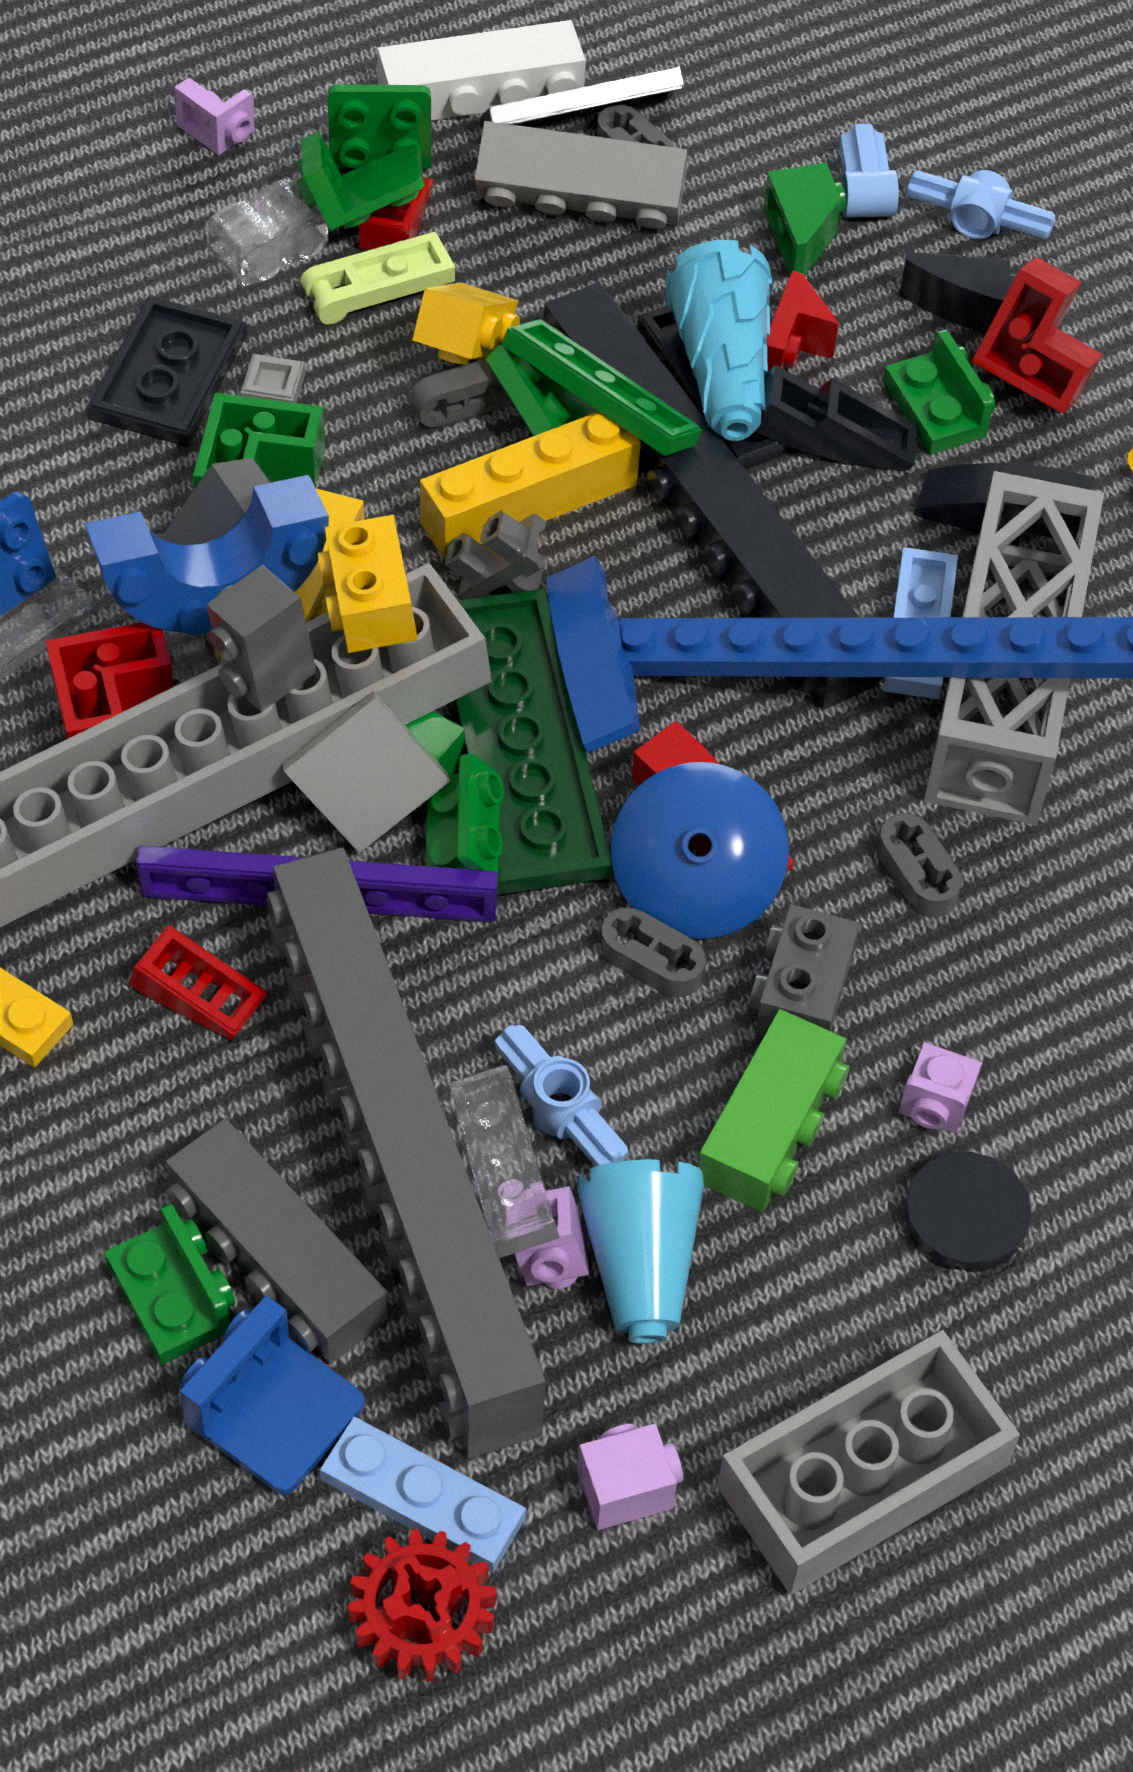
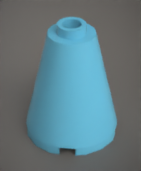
(642, 1241)

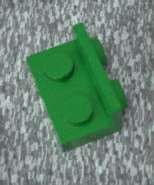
(535, 395)
(942, 395)
(466, 819)
(172, 1287)

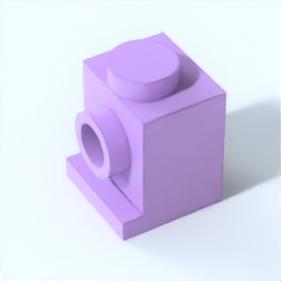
(562, 1259)

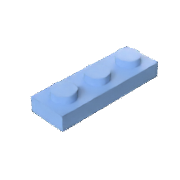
(923, 591)
(422, 1492)

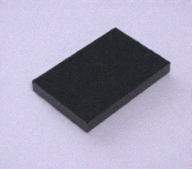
(167, 371)

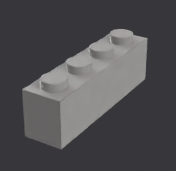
(581, 174)

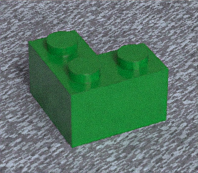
(278, 435)

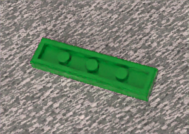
(602, 387)

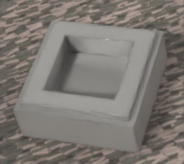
(274, 378)

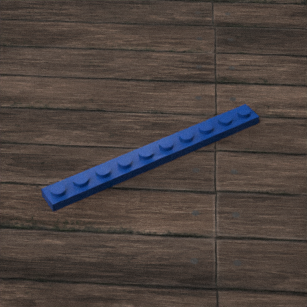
(881, 647)

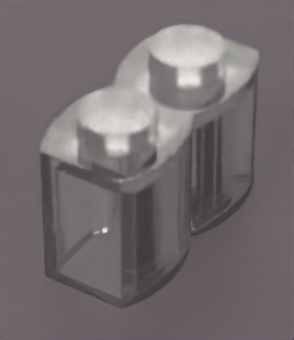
(266, 232)

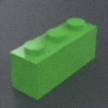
(773, 1111)

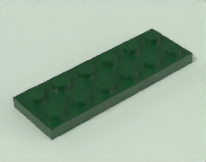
(532, 740)

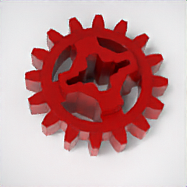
(397, 1620)

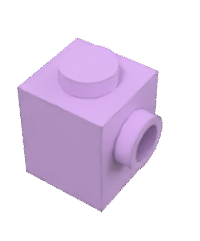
(628, 1474)

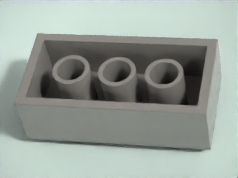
(866, 1461)

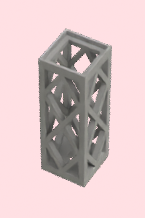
(1019, 759)

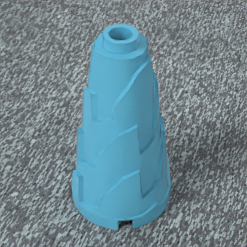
(724, 323)

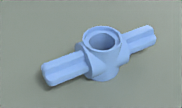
(981, 204)
(553, 1075)

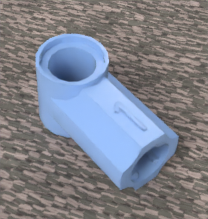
(866, 177)

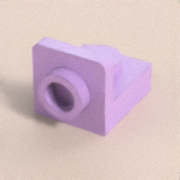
(211, 120)
(939, 1088)

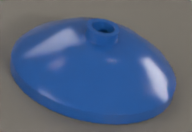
(706, 893)

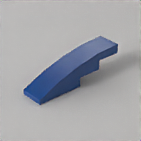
(592, 655)

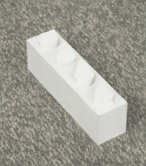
(487, 67)

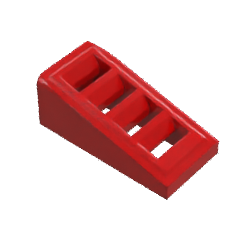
(397, 223)
(191, 957)

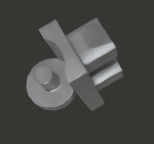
(503, 559)

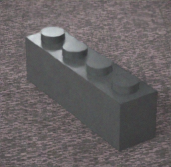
(276, 1242)

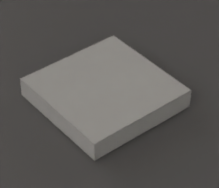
(366, 772)

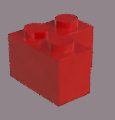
(1026, 341)
(107, 673)

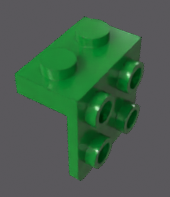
(377, 121)
(354, 195)

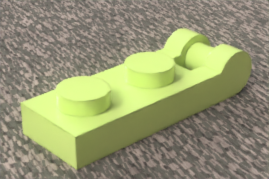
(377, 276)

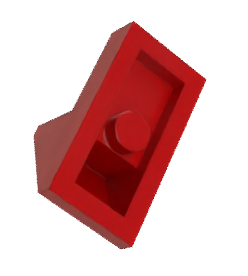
(800, 325)

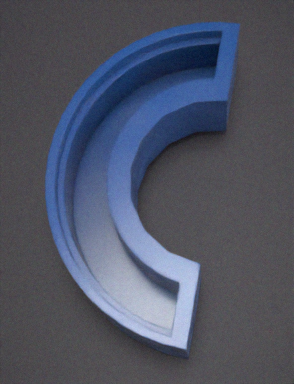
(174, 582)

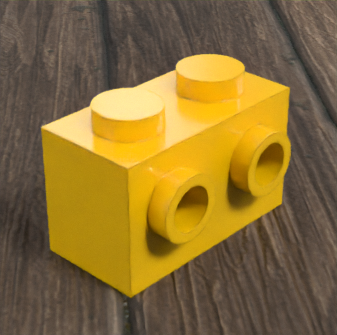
(464, 321)
(369, 584)

